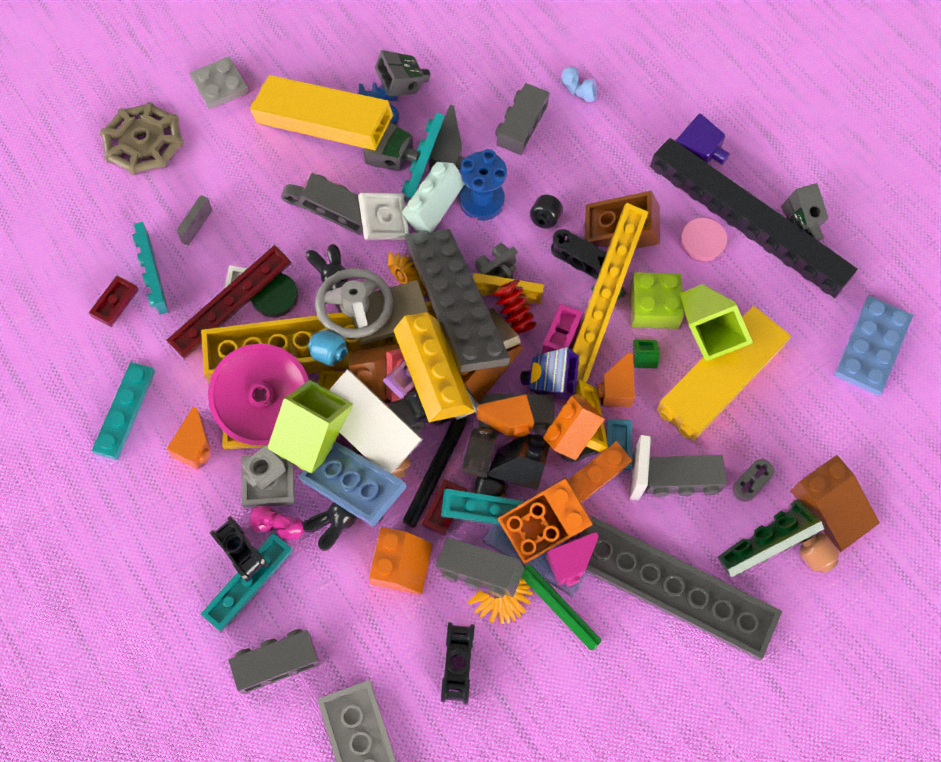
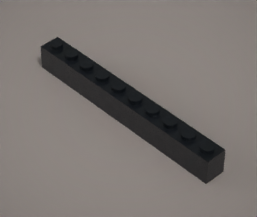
(753, 218)

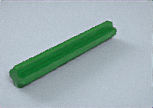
(561, 607)

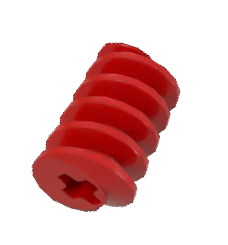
(514, 307)

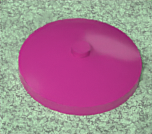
(250, 390)

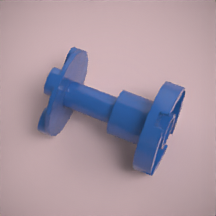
(483, 177)

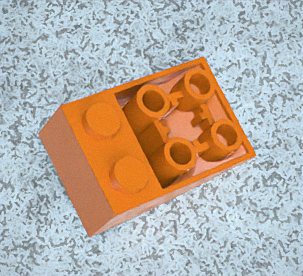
(545, 520)

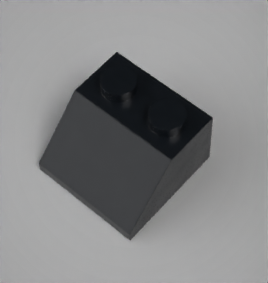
(521, 461)

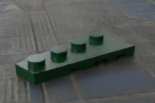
(768, 541)

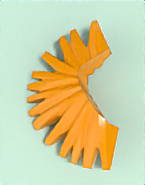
(403, 270)
(505, 606)

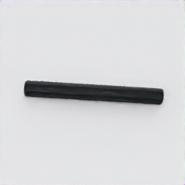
(434, 472)

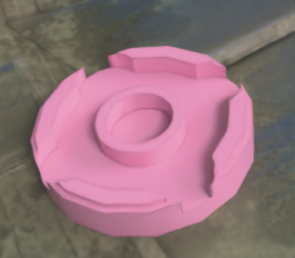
(703, 239)

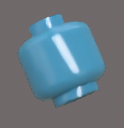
(327, 347)

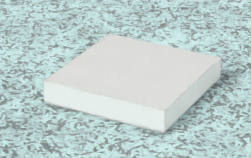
(383, 216)
(640, 467)

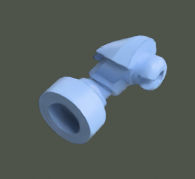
(587, 90)

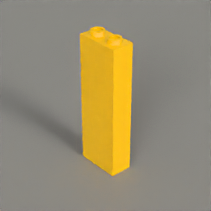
(322, 112)
(716, 383)

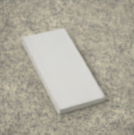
(373, 425)

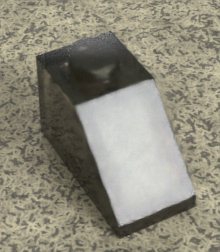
(479, 452)

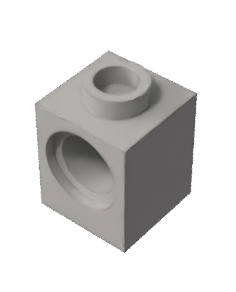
(263, 457)

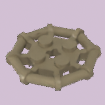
(144, 148)

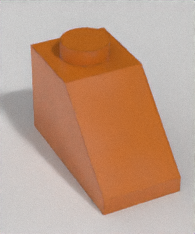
(618, 384)
(508, 416)
(191, 441)

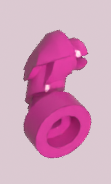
(265, 519)

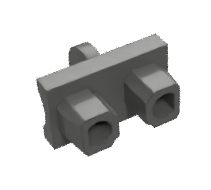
(502, 265)

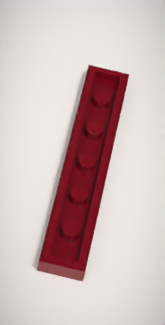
(229, 300)

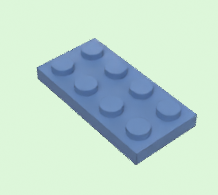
(873, 345)
(355, 484)

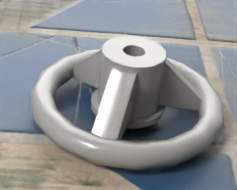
(354, 301)

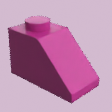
(571, 559)

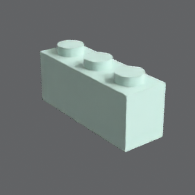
(433, 197)

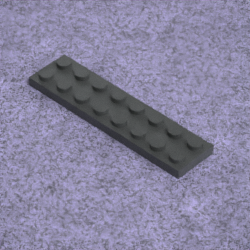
(456, 301)
(681, 590)

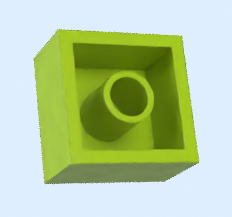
(656, 300)

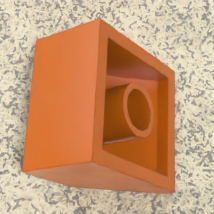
(573, 427)
(400, 561)

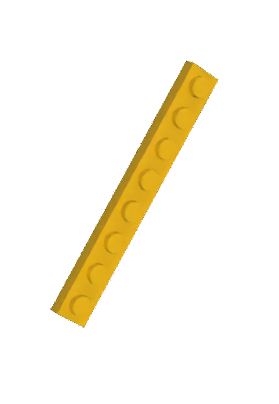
(607, 288)

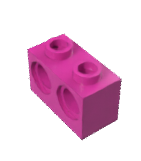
(562, 329)

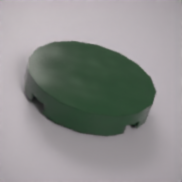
(276, 297)

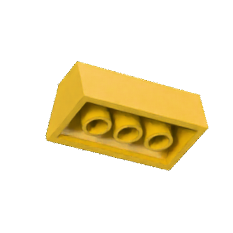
(432, 367)

